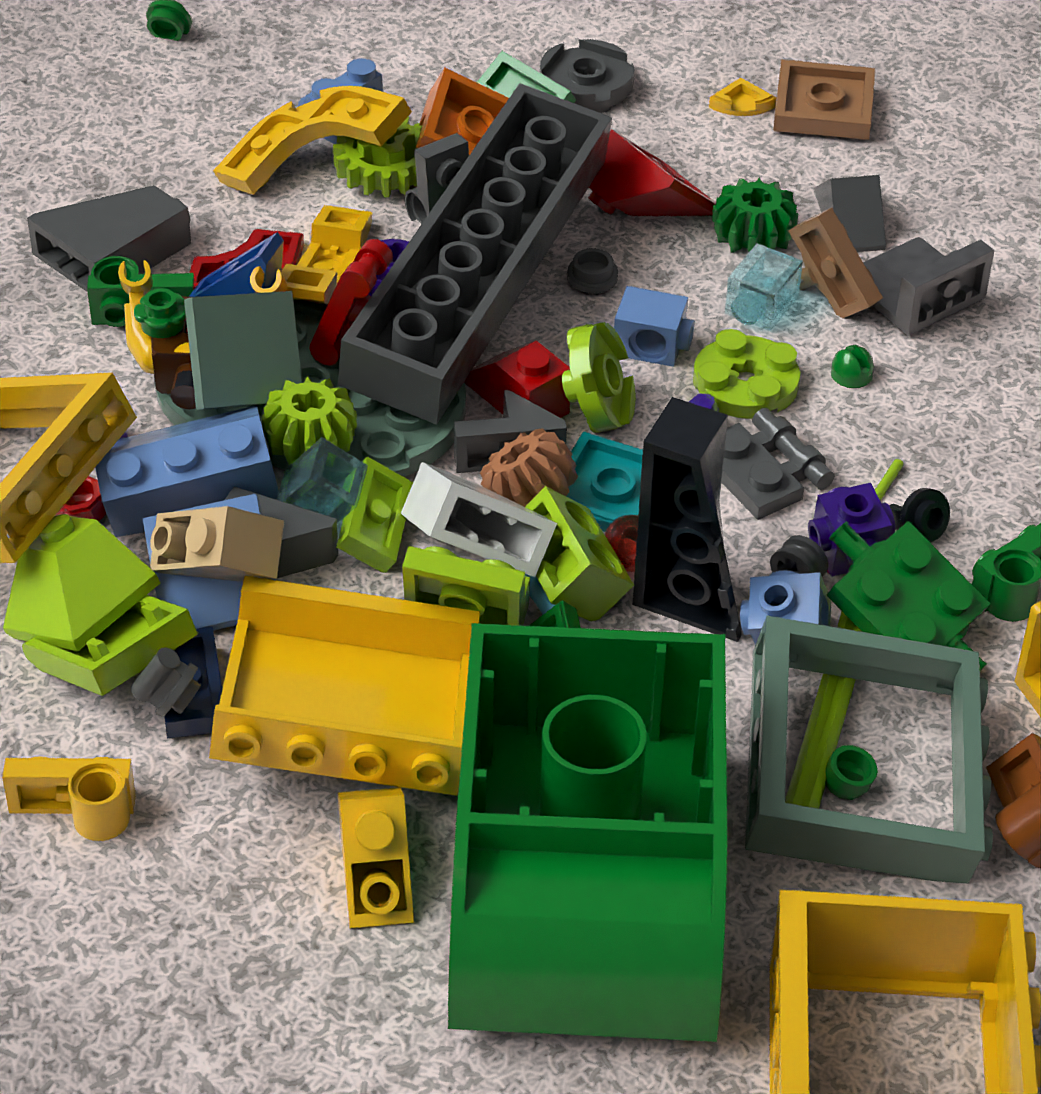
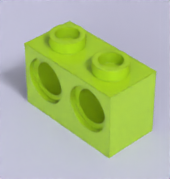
(579, 558)

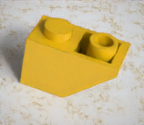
(375, 857)

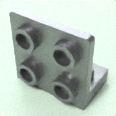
(925, 285)

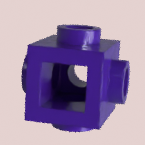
(862, 511)

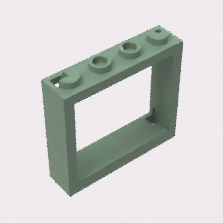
(851, 838)

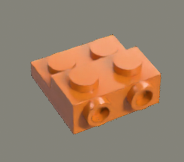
(458, 107)

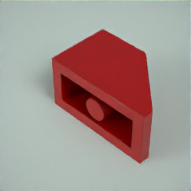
(528, 372)

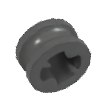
(800, 556)

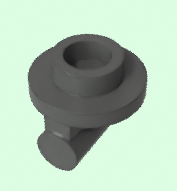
(166, 683)

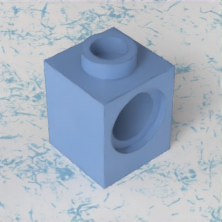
(654, 325)

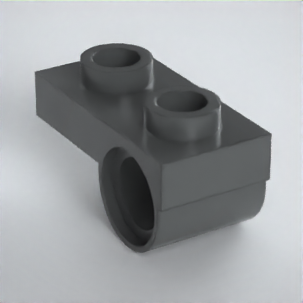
(435, 170)

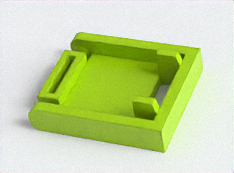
(119, 649)

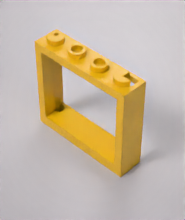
(84, 422)

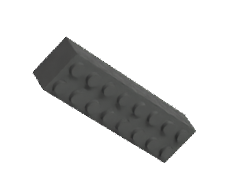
(474, 254)

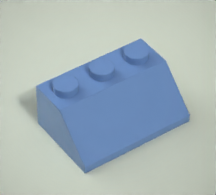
(184, 468)

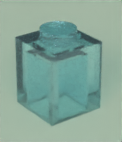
(763, 287)
(324, 480)

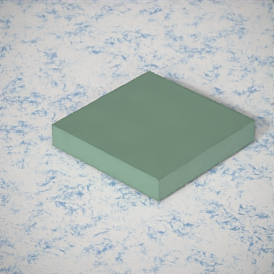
(241, 347)

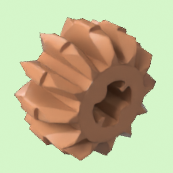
(528, 466)

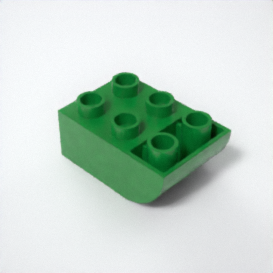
(591, 834)

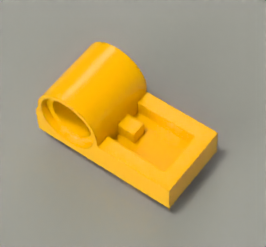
(93, 790)

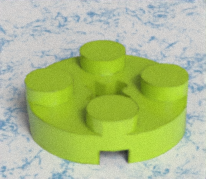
(734, 352)
(597, 377)

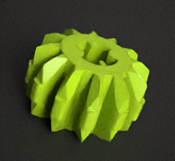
(304, 414)

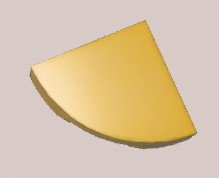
(742, 98)

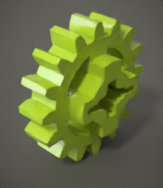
(377, 166)

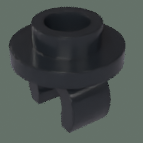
(926, 511)

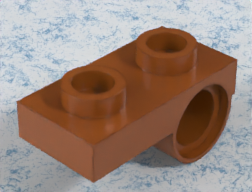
(1018, 785)

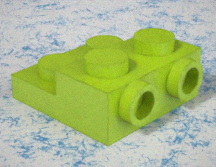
(488, 586)

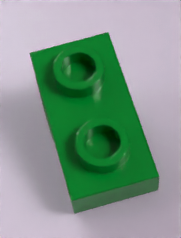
(108, 297)
(1011, 576)

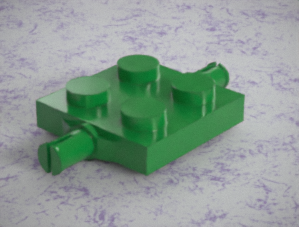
(905, 589)

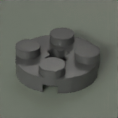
(610, 78)

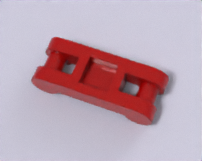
(349, 299)

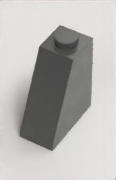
(127, 224)

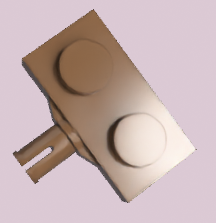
(834, 264)

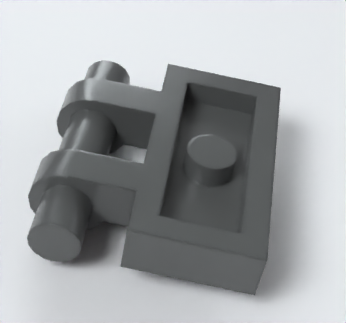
(758, 477)

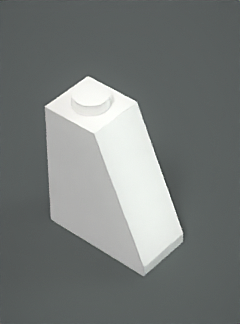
(477, 519)

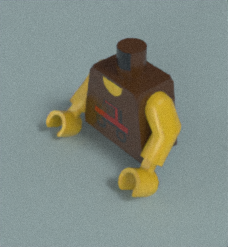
(170, 356)

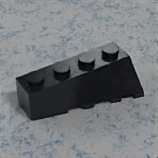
(679, 529)

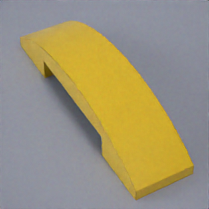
(334, 244)

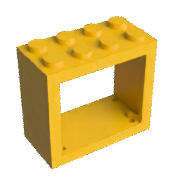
(905, 950)

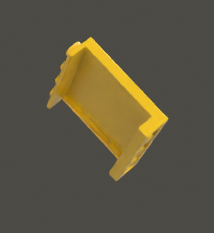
(345, 686)

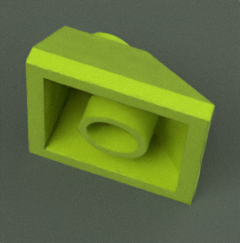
(74, 584)

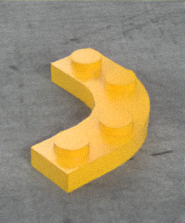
(338, 112)

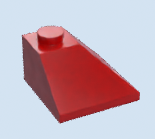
(644, 184)

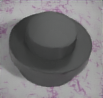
(592, 271)

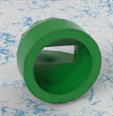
(848, 366)
(850, 772)

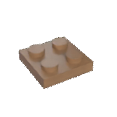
(824, 99)

